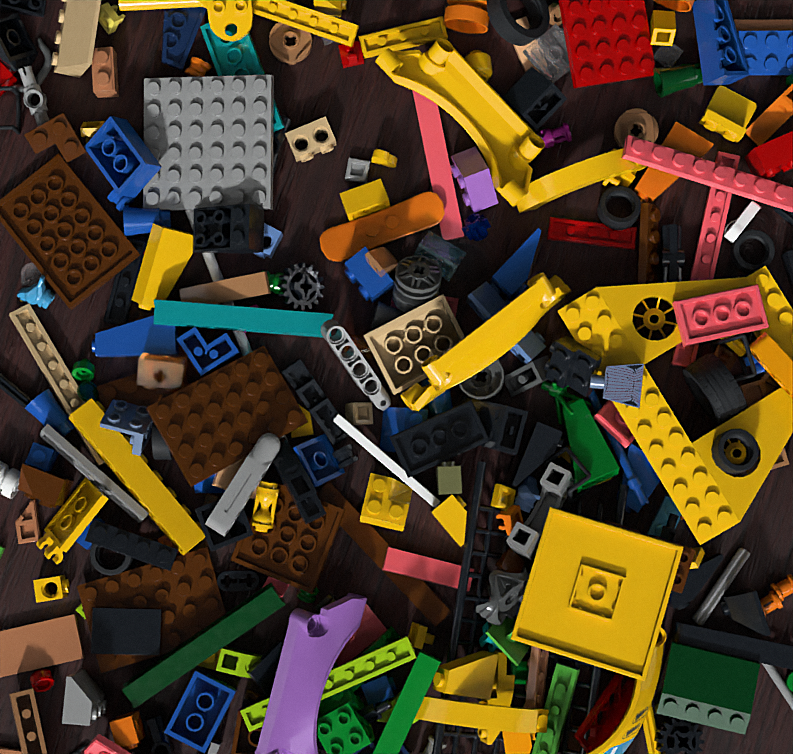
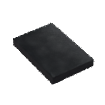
(126, 631)

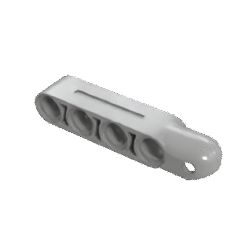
(349, 359)
(244, 483)

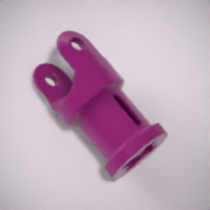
(555, 135)

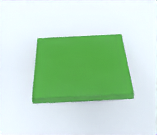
(501, 637)

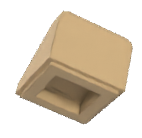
(359, 413)

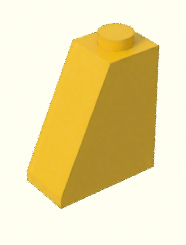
(468, 675)

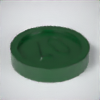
(87, 390)

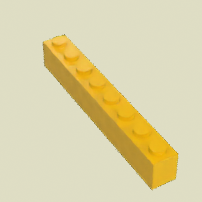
(138, 478)

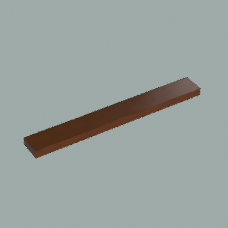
(376, 549)

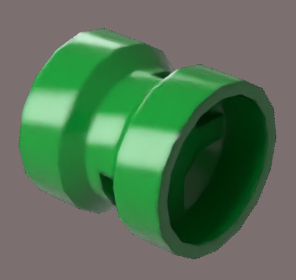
(274, 281)

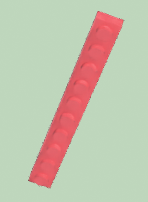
(708, 173)
(708, 247)

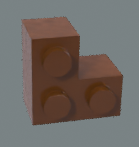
(59, 132)

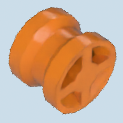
(197, 68)

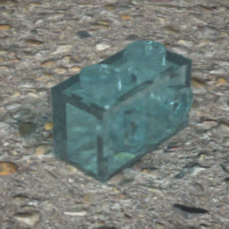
(442, 252)

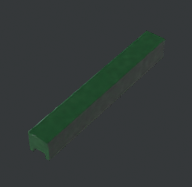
(203, 645)

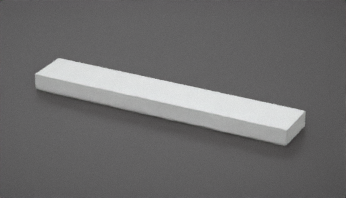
(386, 460)

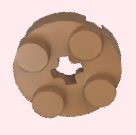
(285, 53)
(638, 118)

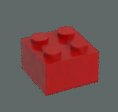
(771, 157)

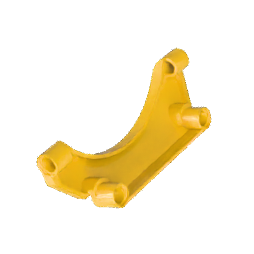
(461, 91)
(487, 341)

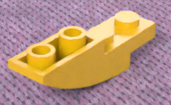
(501, 694)

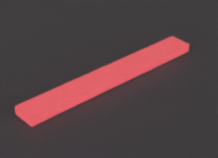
(438, 165)

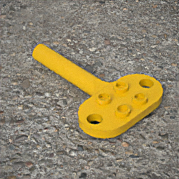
(220, 13)

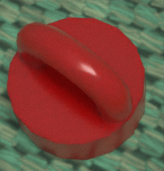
(42, 680)

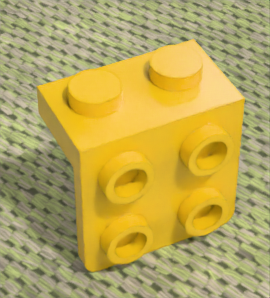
(728, 114)

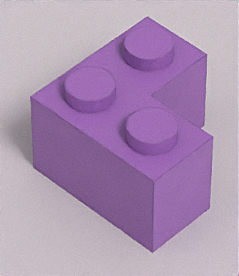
(475, 179)

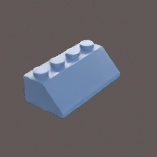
(486, 303)

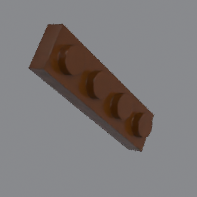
(648, 244)

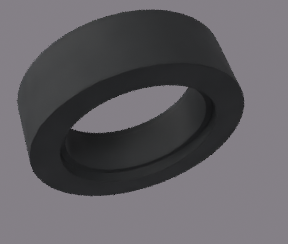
(510, 29)

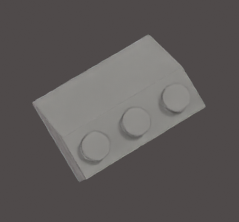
(82, 700)

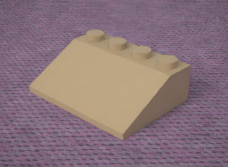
(76, 37)
(411, 339)

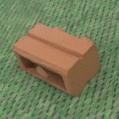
(105, 72)

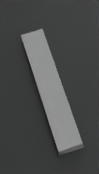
(93, 473)

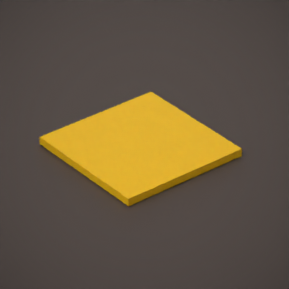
(597, 593)

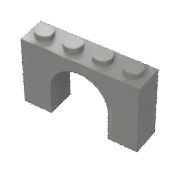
(555, 486)

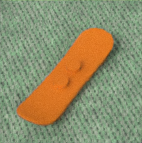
(383, 226)

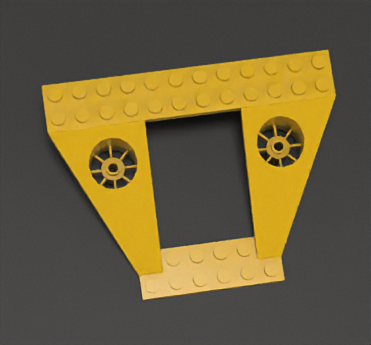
(700, 489)

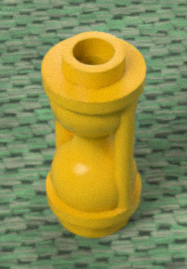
(266, 494)

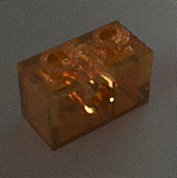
(173, 368)

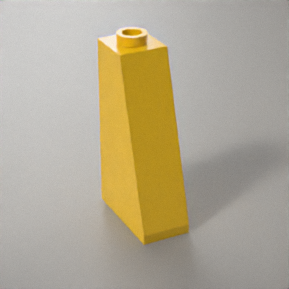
(162, 264)

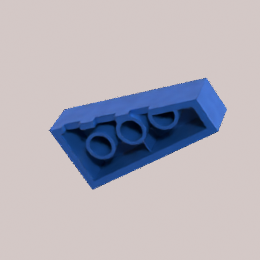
(718, 43)

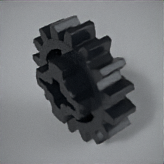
(296, 276)
(688, 737)

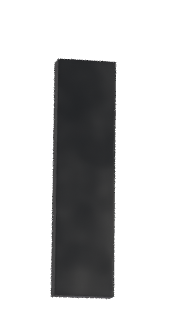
(123, 288)

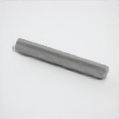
(720, 586)

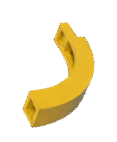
(576, 177)
(483, 715)

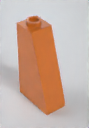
(655, 181)

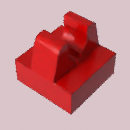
(351, 55)

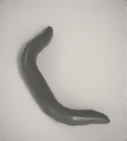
(44, 71)

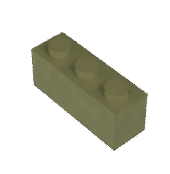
(448, 479)

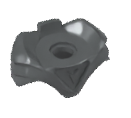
(505, 596)

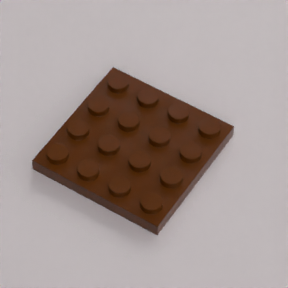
(291, 549)

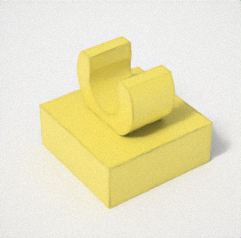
(109, 18)

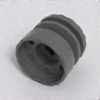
(415, 282)
(489, 388)

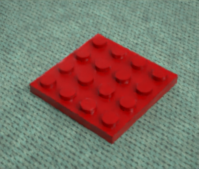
(606, 41)

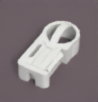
(741, 222)

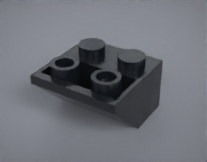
(534, 98)

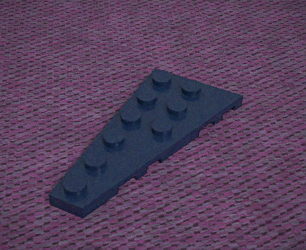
(178, 35)

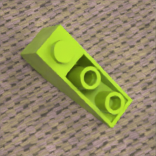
(236, 661)

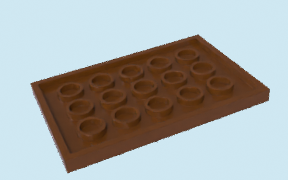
(65, 232)
(225, 415)
(185, 595)

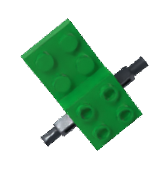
(346, 722)

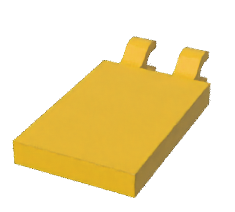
(72, 519)

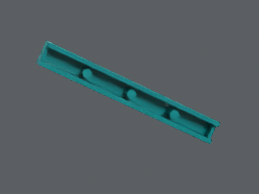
(239, 318)

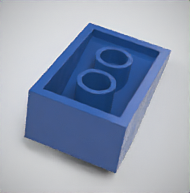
(513, 274)

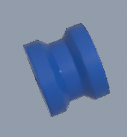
(120, 200)

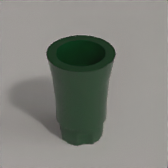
(676, 78)

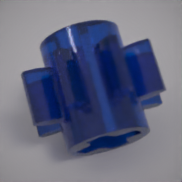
(476, 227)

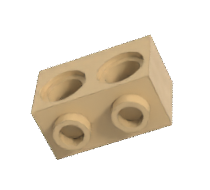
(308, 134)

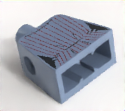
(620, 383)

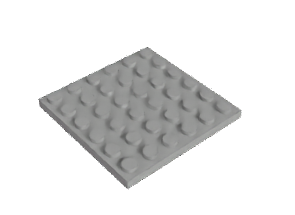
(210, 141)

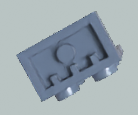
(129, 420)

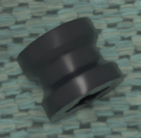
(345, 456)

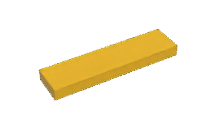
(403, 37)

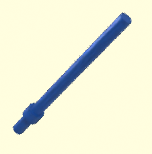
(634, 483)

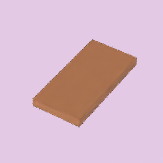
(40, 645)

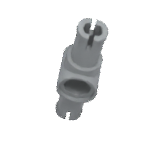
(29, 90)

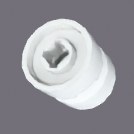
(8, 480)

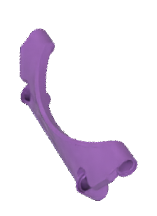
(303, 669)

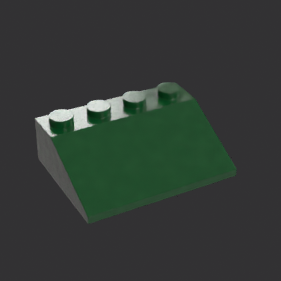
(707, 687)

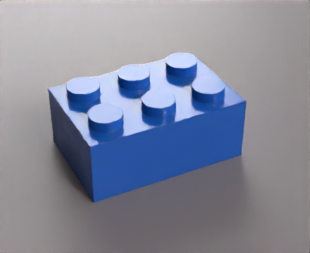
(122, 156)
(201, 710)

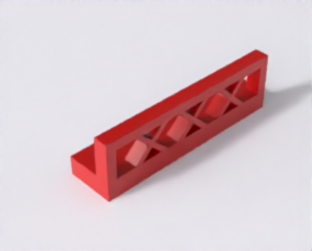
(611, 714)

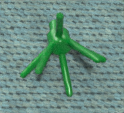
(559, 393)

